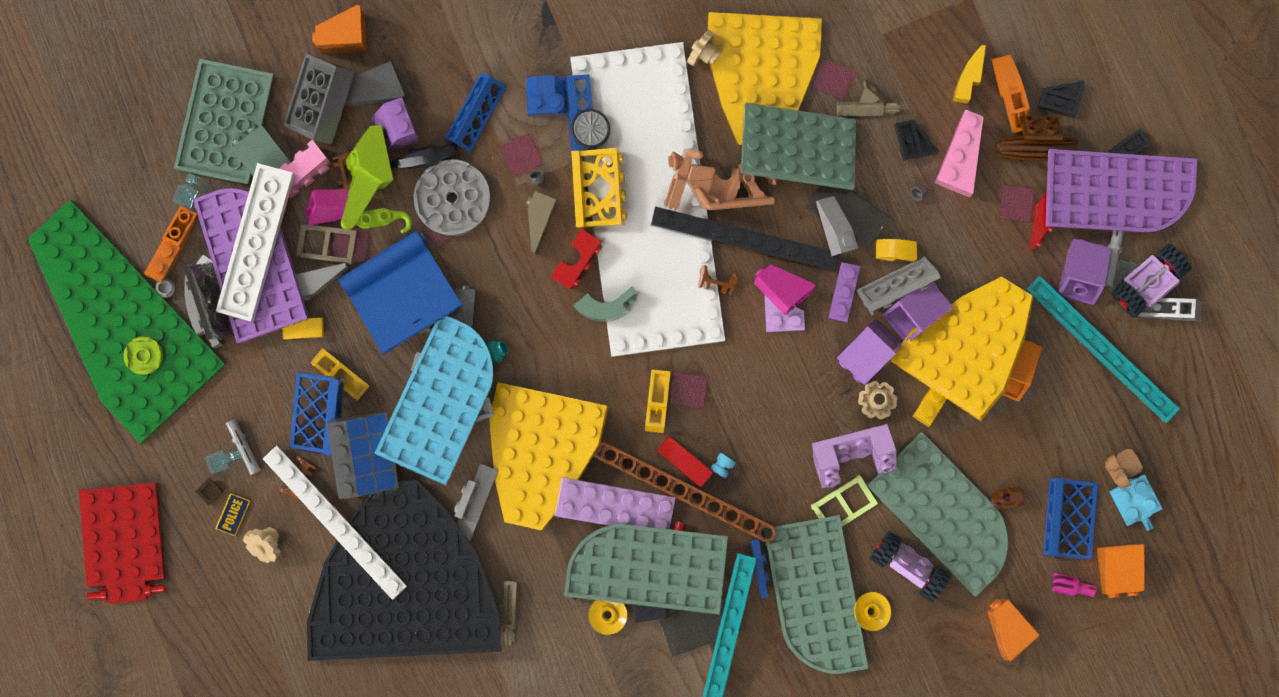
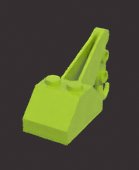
(370, 172)

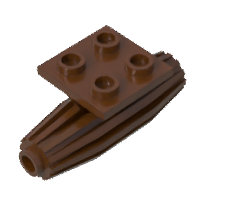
(1038, 137)

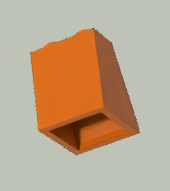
(342, 32)
(1023, 370)
(1121, 569)
(1010, 628)

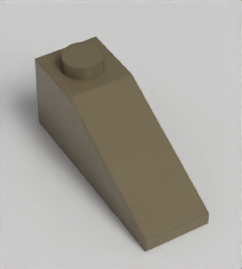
(539, 215)

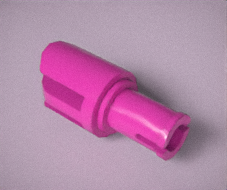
(1071, 586)

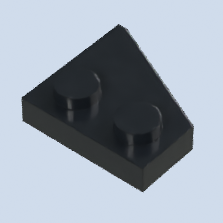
(1062, 98)
(913, 141)

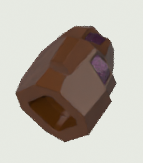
(1007, 498)

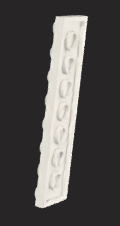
(255, 242)

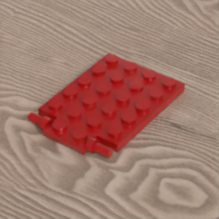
(122, 542)

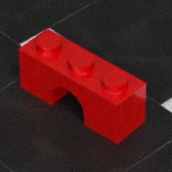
(569, 274)

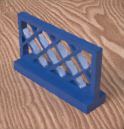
(333, 410)
(1054, 518)

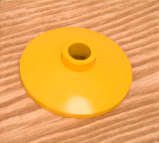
(880, 611)
(605, 625)

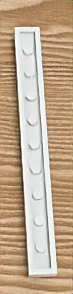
(335, 522)

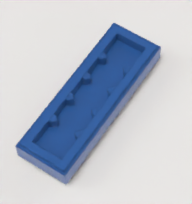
(762, 577)

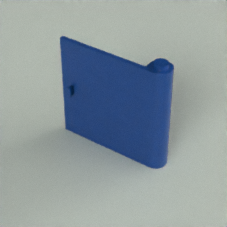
(400, 292)

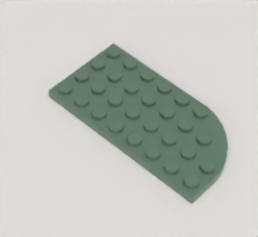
(945, 513)
(649, 568)
(816, 595)

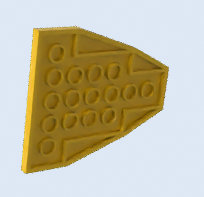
(762, 61)
(971, 346)
(536, 444)

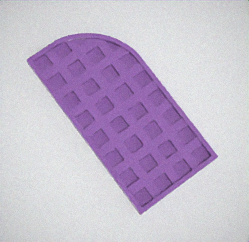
(1117, 190)
(281, 296)

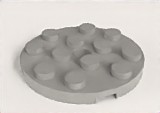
(448, 178)

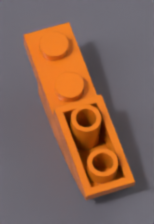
(1012, 90)
(172, 244)

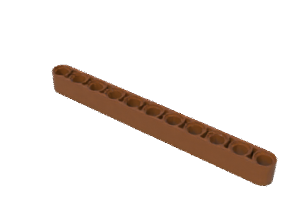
(689, 491)

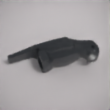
(424, 156)

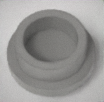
(166, 288)

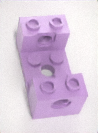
(841, 449)

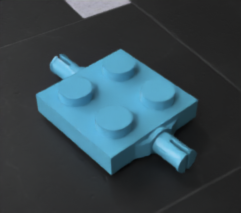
(1136, 501)

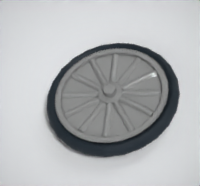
(590, 128)

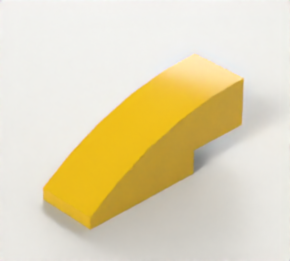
(970, 77)
(332, 367)
(657, 401)

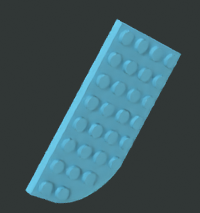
(439, 402)

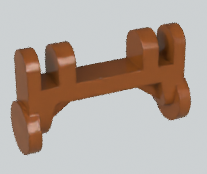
(341, 164)
(726, 286)
(304, 468)

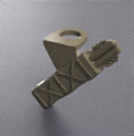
(867, 105)
(509, 610)

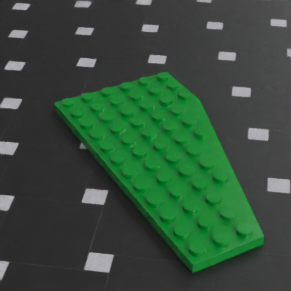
(108, 307)

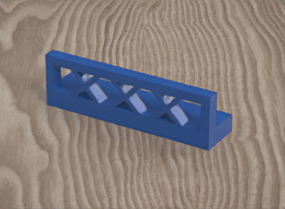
(571, 100)
(470, 109)

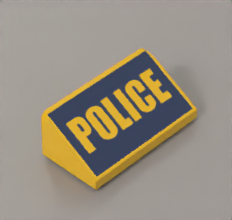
(232, 514)

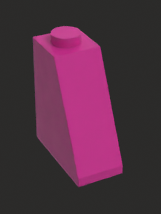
(325, 206)
(783, 288)

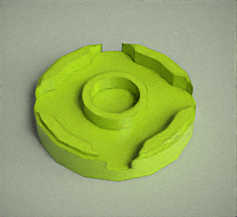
(143, 355)

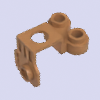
(1125, 460)

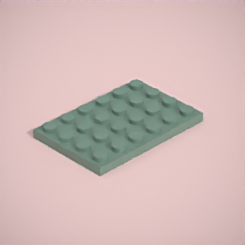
(221, 108)
(798, 146)

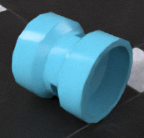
(722, 465)

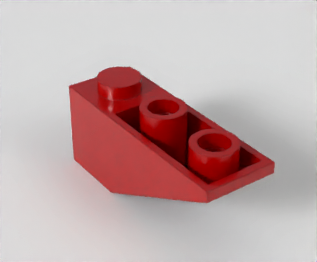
(1039, 224)

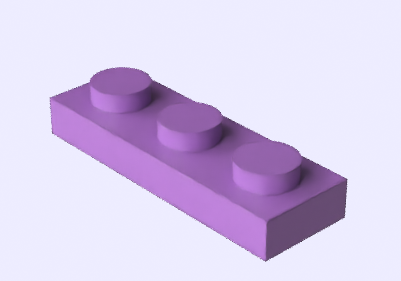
(844, 292)

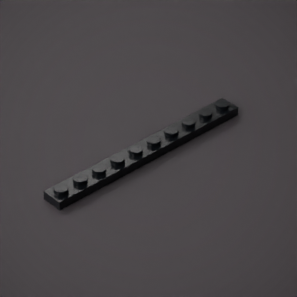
(744, 239)

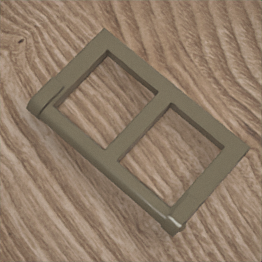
(324, 257)

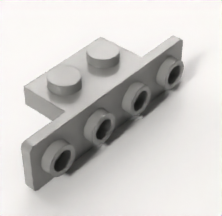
(474, 499)

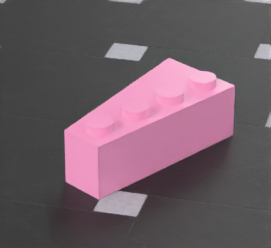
(961, 159)
(306, 166)

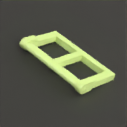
(858, 479)

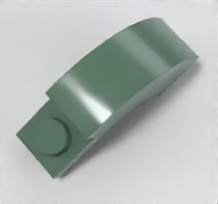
(606, 311)

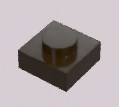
(209, 491)

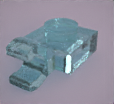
(185, 193)
(220, 461)

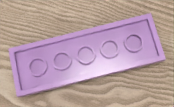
(613, 505)

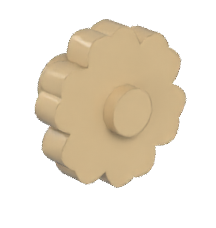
(704, 50)
(877, 400)
(263, 544)

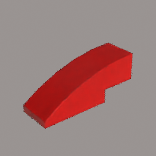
(684, 461)

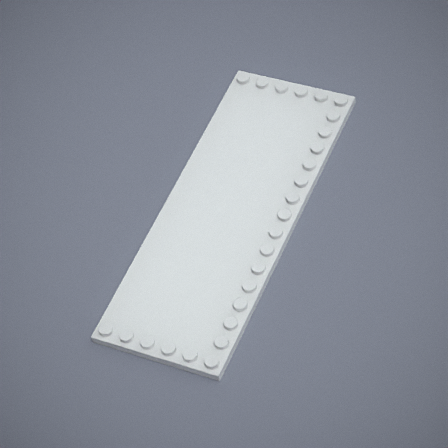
(649, 117)

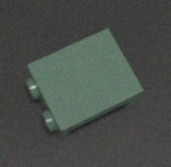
(258, 148)

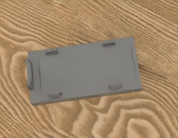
(898, 284)

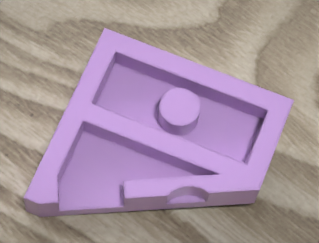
(778, 322)

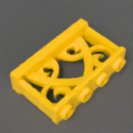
(580, 168)

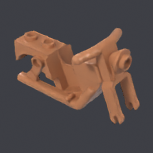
(708, 188)

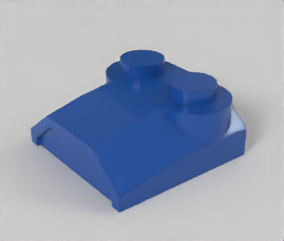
(545, 95)

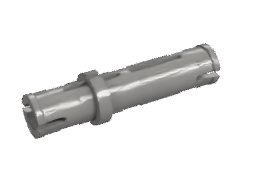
(1116, 249)
(233, 426)

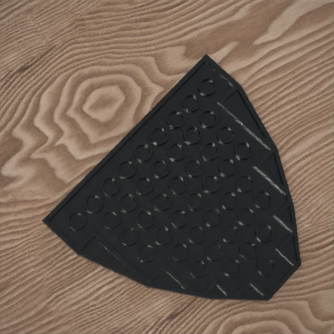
(446, 594)

